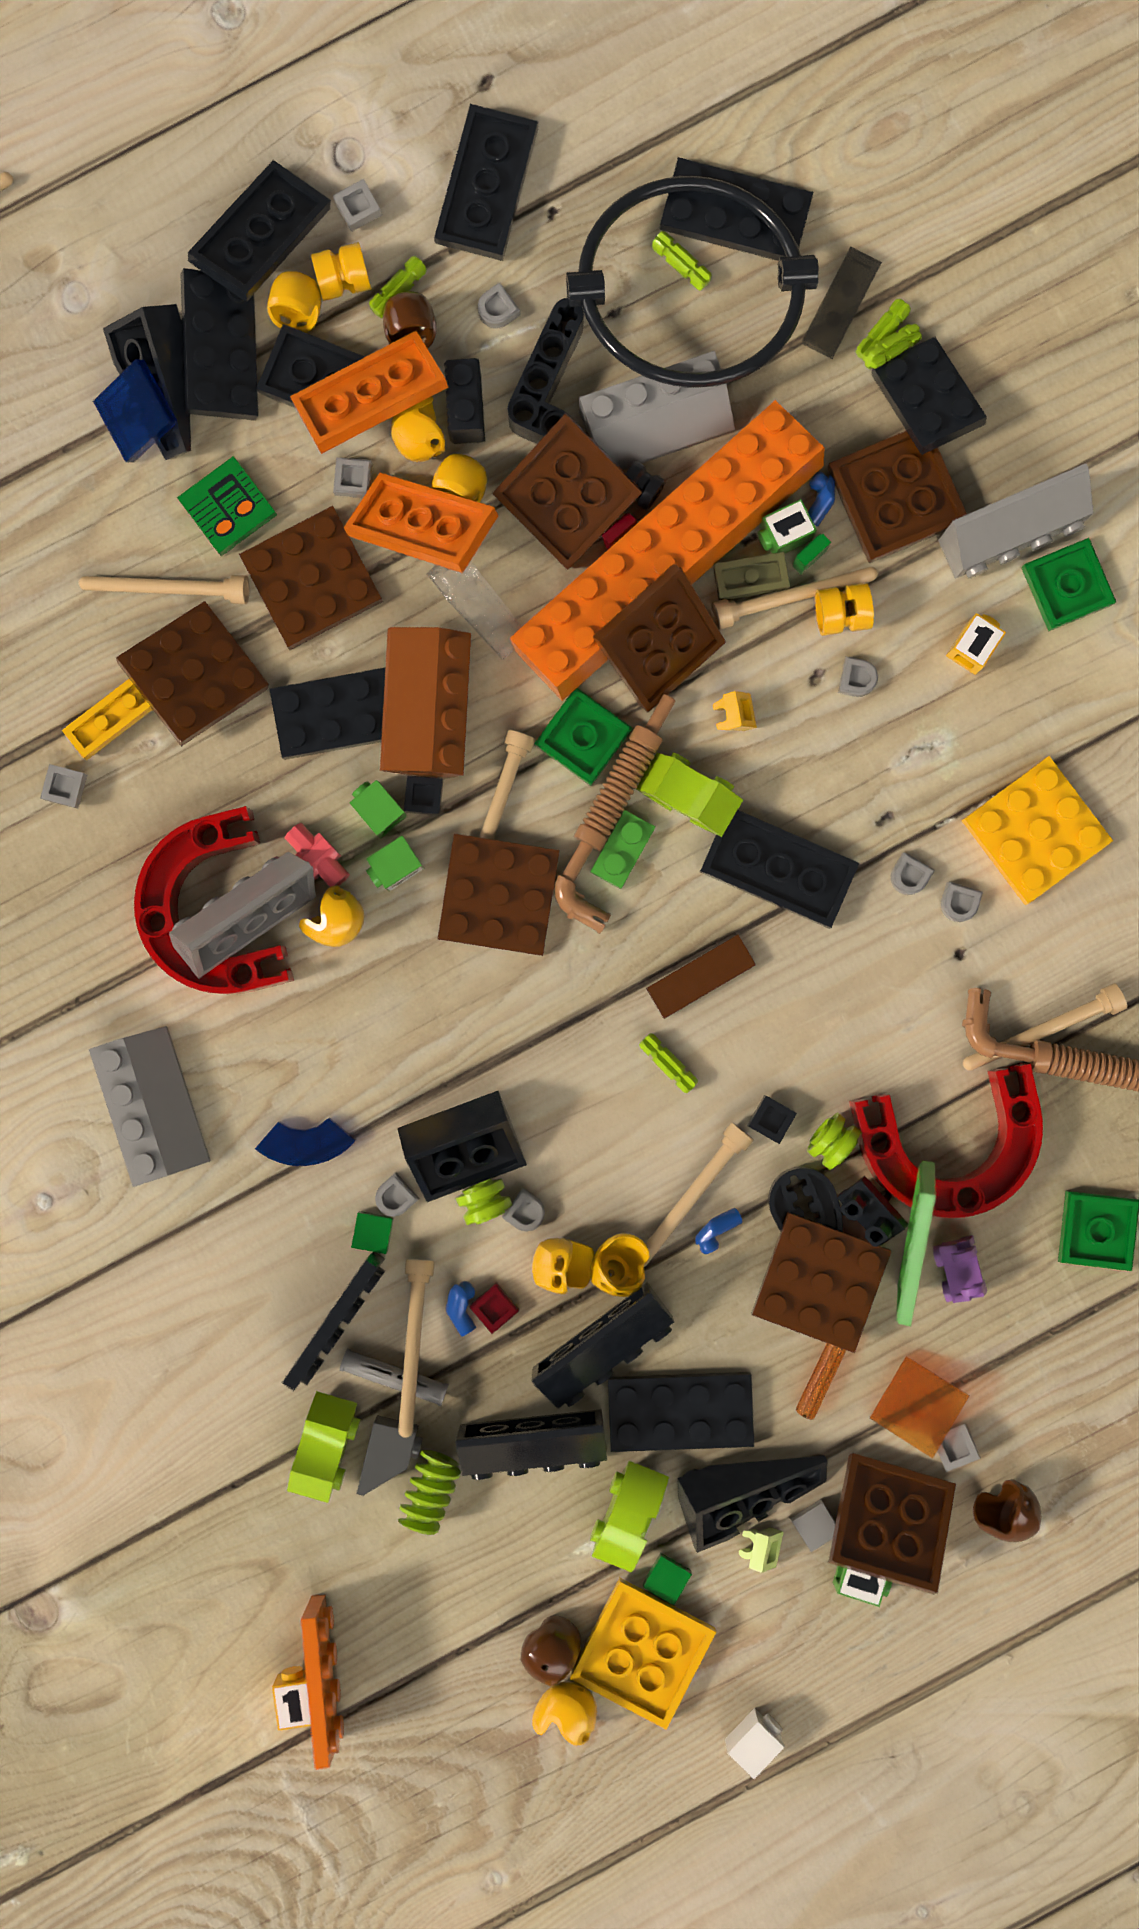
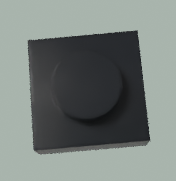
(423, 795)
(771, 1119)

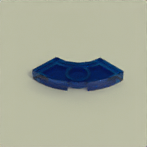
(306, 1146)

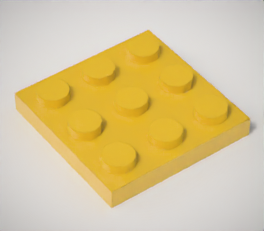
(1037, 830)
(643, 1653)

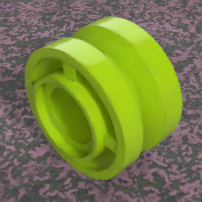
(833, 1141)
(483, 1201)

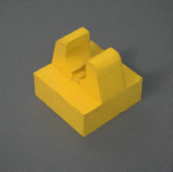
(738, 711)

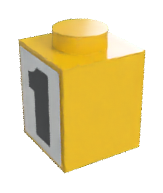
(976, 643)
(291, 1698)

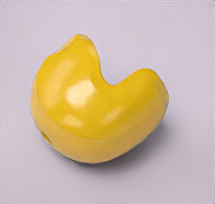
(296, 299)
(415, 429)
(461, 477)
(339, 919)
(625, 1259)
(562, 1264)
(570, 1708)

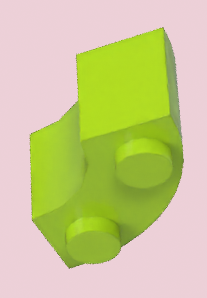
(679, 787)
(322, 1447)
(634, 1504)

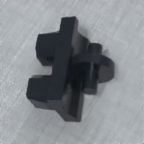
(872, 1211)

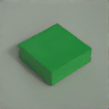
(811, 553)
(372, 1232)
(667, 1578)

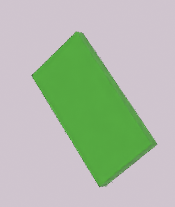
(915, 1242)

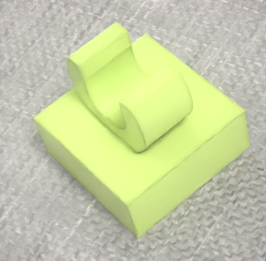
(765, 1548)

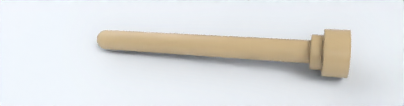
(233, 588)
(727, 613)
(517, 748)
(1108, 1001)
(733, 1142)
(418, 1274)

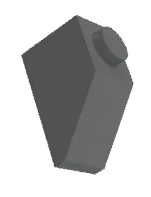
(387, 1453)

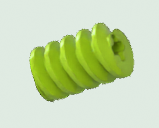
(431, 1493)

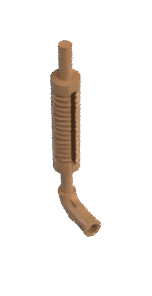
(606, 810)
(1047, 1057)

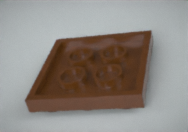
(567, 491)
(895, 495)
(311, 577)
(660, 638)
(192, 673)
(498, 894)
(821, 1282)
(892, 1523)

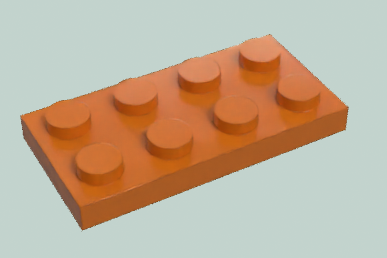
(369, 392)
(421, 522)
(321, 1686)

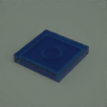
(135, 411)

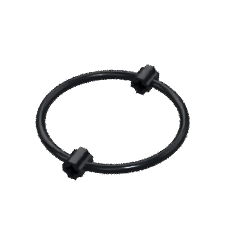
(795, 274)

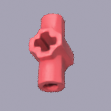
(318, 854)

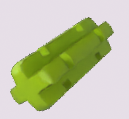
(681, 260)
(399, 283)
(885, 326)
(892, 346)
(668, 1063)

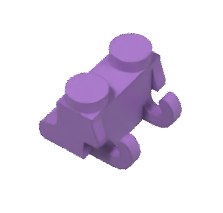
(961, 1269)

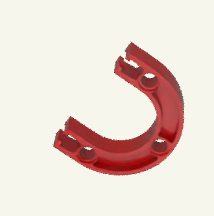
(159, 891)
(993, 1181)

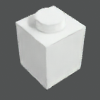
(755, 1742)

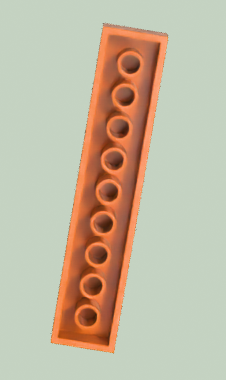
(686, 529)

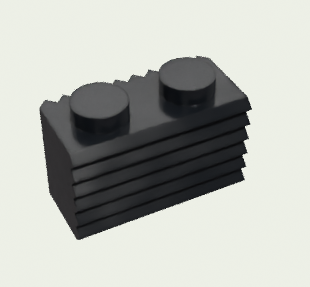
(464, 401)

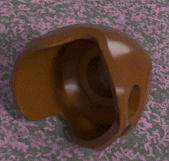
(409, 313)
(1011, 1514)
(553, 1644)

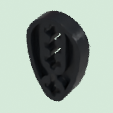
(817, 1185)

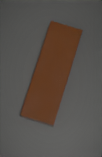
(700, 976)

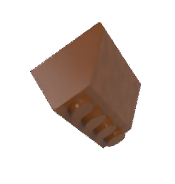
(425, 701)

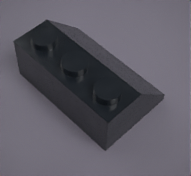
(461, 1146)

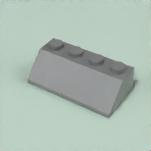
(654, 419)
(1018, 522)
(243, 913)
(149, 1105)

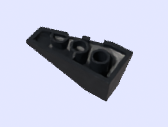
(156, 337)
(730, 1494)

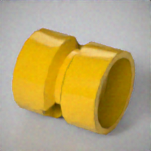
(340, 271)
(832, 612)

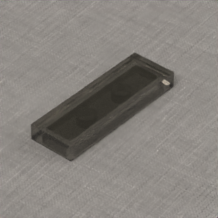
(841, 302)

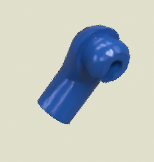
(825, 497)
(714, 1228)
(457, 1306)

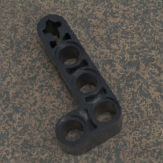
(546, 368)

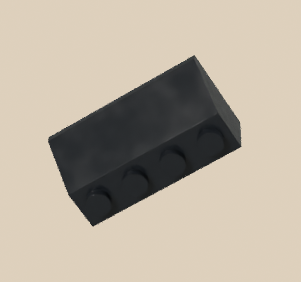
(601, 1347)
(531, 1443)

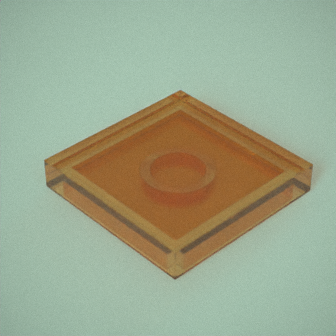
(919, 1407)

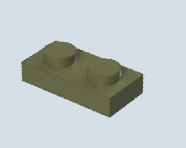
(751, 576)

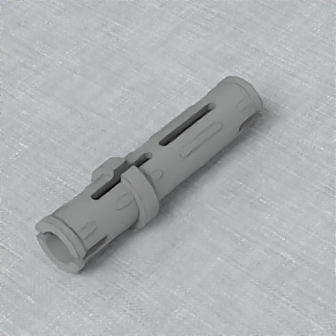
(391, 1376)

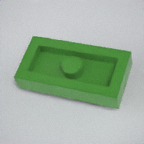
(622, 849)

